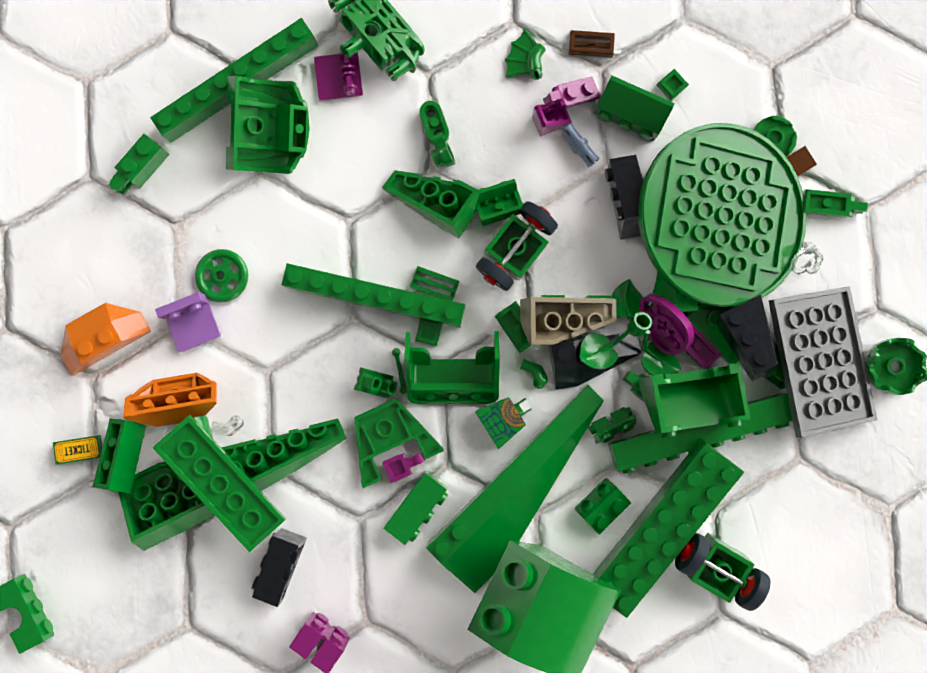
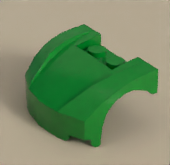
(266, 125)

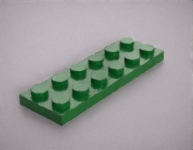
(219, 483)

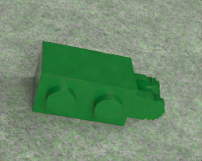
(138, 164)

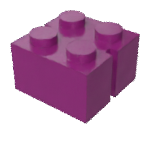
(330, 650)

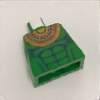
(503, 419)

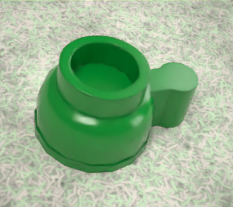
(442, 154)

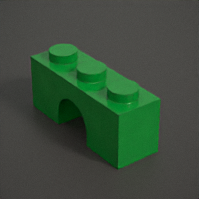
(34, 626)

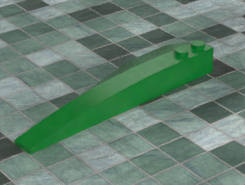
(166, 506)
(504, 507)

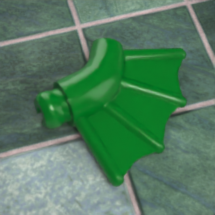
(525, 57)

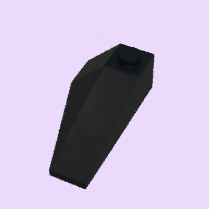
(572, 372)

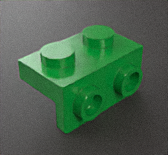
(498, 202)
(602, 505)

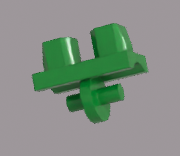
(375, 383)

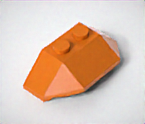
(100, 335)
(171, 400)

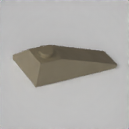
(557, 319)

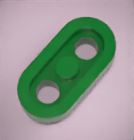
(433, 124)

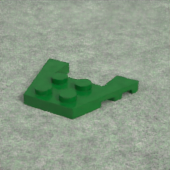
(386, 429)

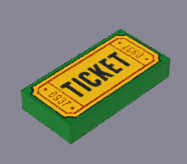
(77, 449)

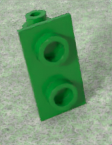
(621, 422)

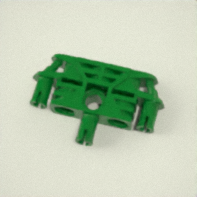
(390, 32)

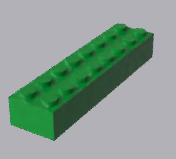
(667, 524)

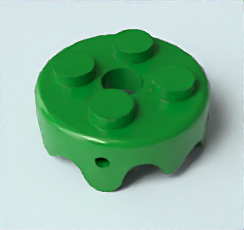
(911, 363)

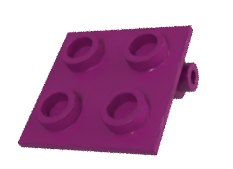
(338, 76)

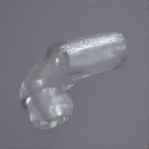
(229, 428)

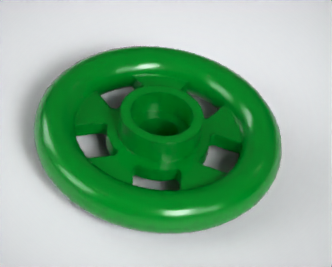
(228, 258)

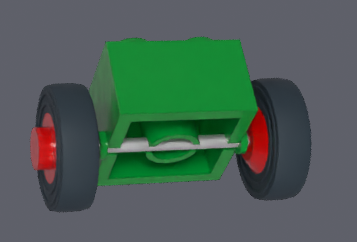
(516, 246)
(723, 571)

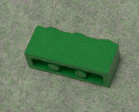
(119, 455)
(416, 508)

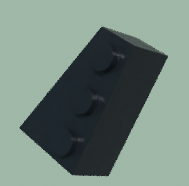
(625, 190)
(749, 337)
(278, 566)

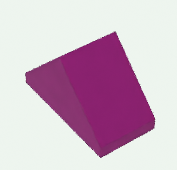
(550, 118)

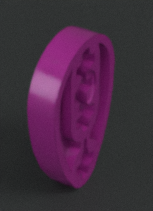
(659, 334)

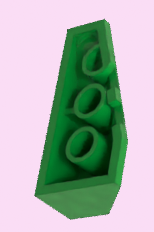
(440, 201)

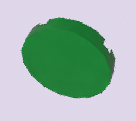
(779, 132)

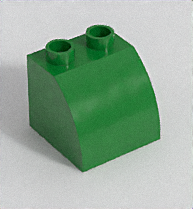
(543, 609)

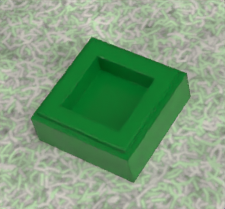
(672, 84)
(428, 332)

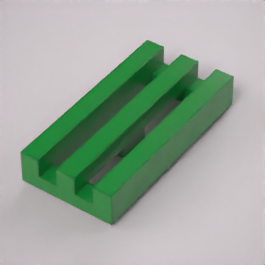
(416, 277)

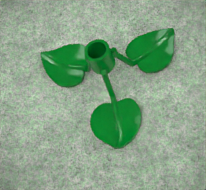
(598, 352)

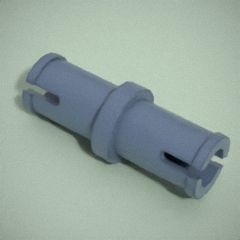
(580, 145)

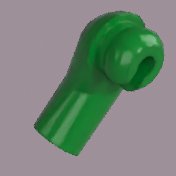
(537, 371)

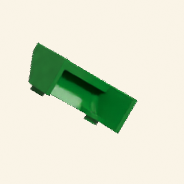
(452, 379)

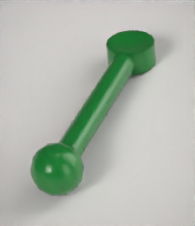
(396, 352)

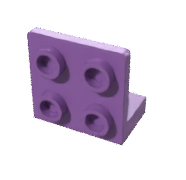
(190, 321)

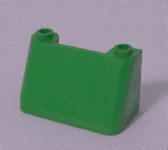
(695, 399)

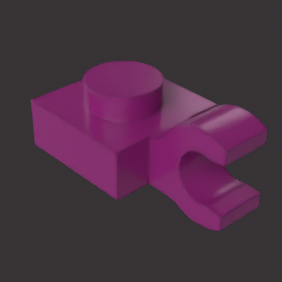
(400, 466)

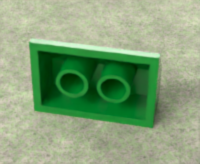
(633, 108)

